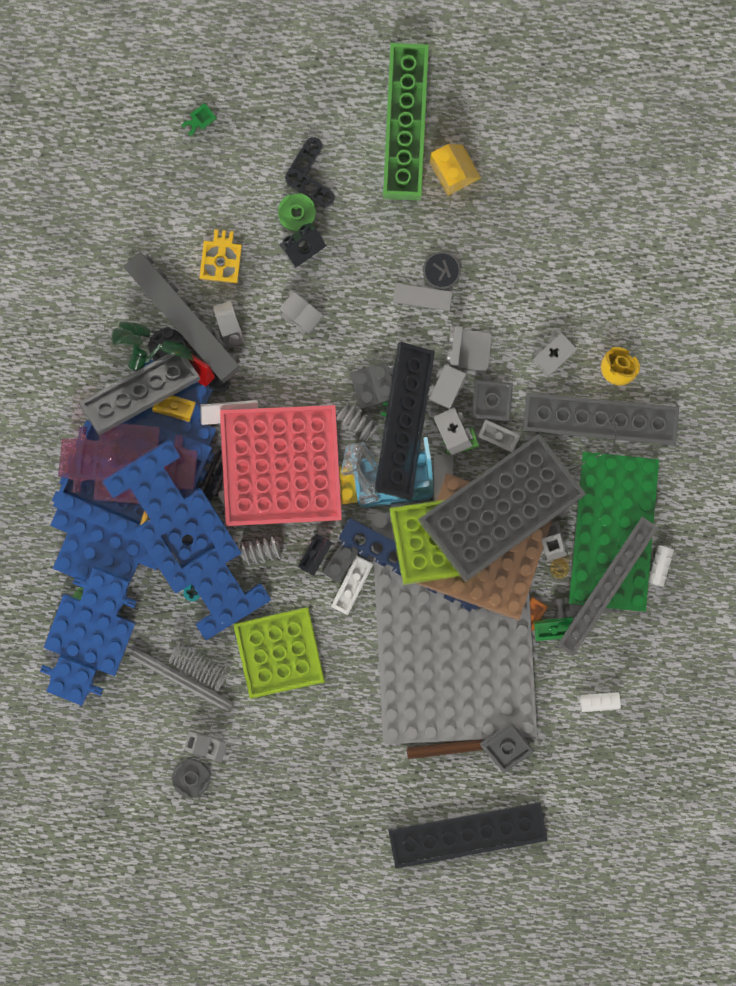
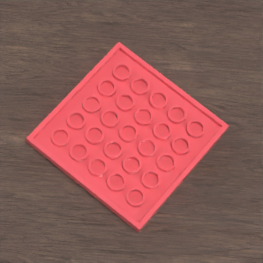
(280, 465)

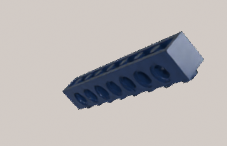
(354, 528)

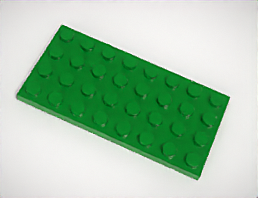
(616, 498)

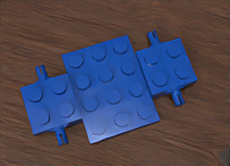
(89, 636)

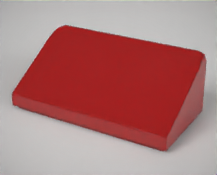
(203, 370)

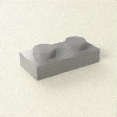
(498, 436)

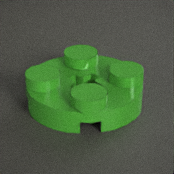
(295, 202)

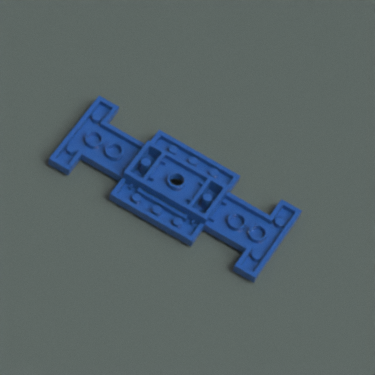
(202, 559)

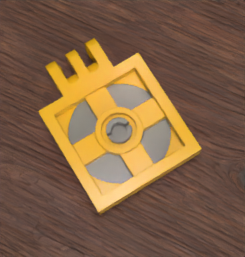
(221, 259)

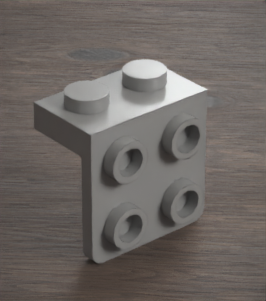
(469, 349)

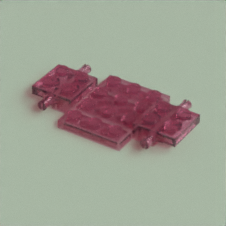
(117, 448)

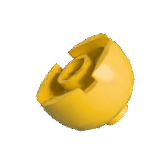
(619, 366)

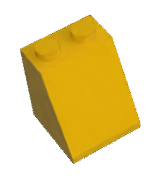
(453, 167)

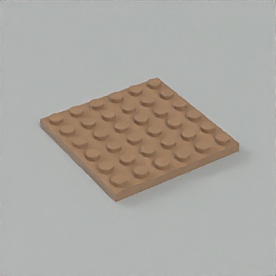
(502, 584)

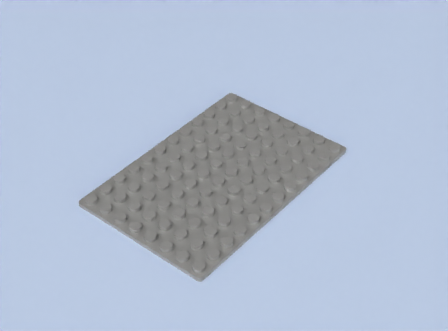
(447, 667)

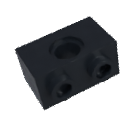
(312, 245)

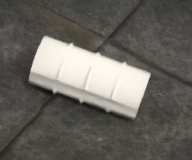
(660, 565)
(600, 702)

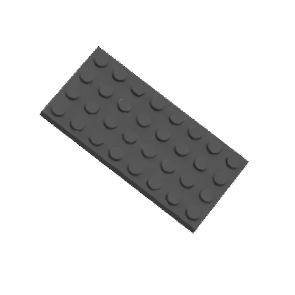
(501, 507)

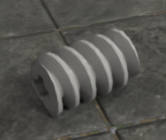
(357, 422)
(260, 551)

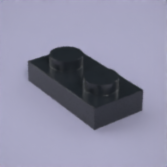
(315, 554)

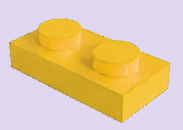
(176, 408)
(347, 488)

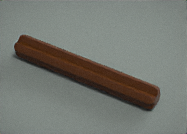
(444, 749)

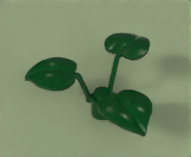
(131, 333)

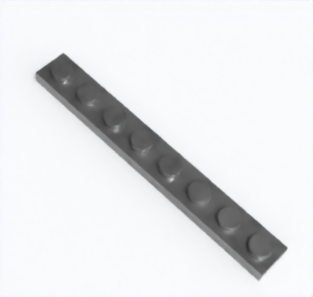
(607, 586)

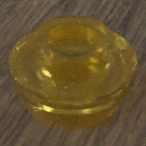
(564, 573)

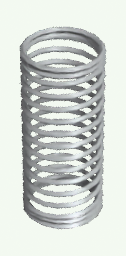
(219, 682)

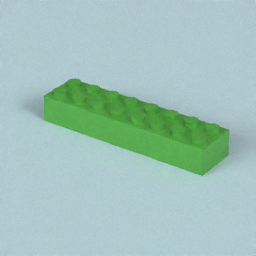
(405, 121)

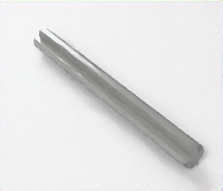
(181, 679)

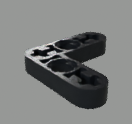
(303, 171)

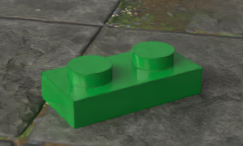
(551, 628)

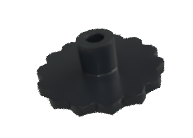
(217, 385)

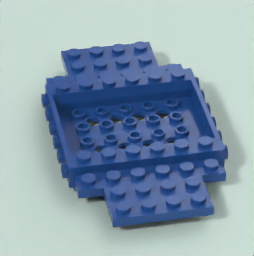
(103, 531)

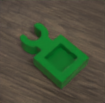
(201, 117)

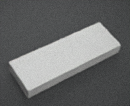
(211, 412)
(352, 585)

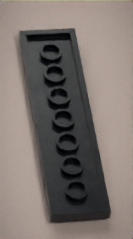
(404, 421)
(467, 835)

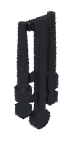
(217, 480)

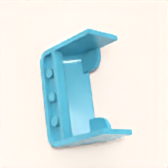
(423, 482)

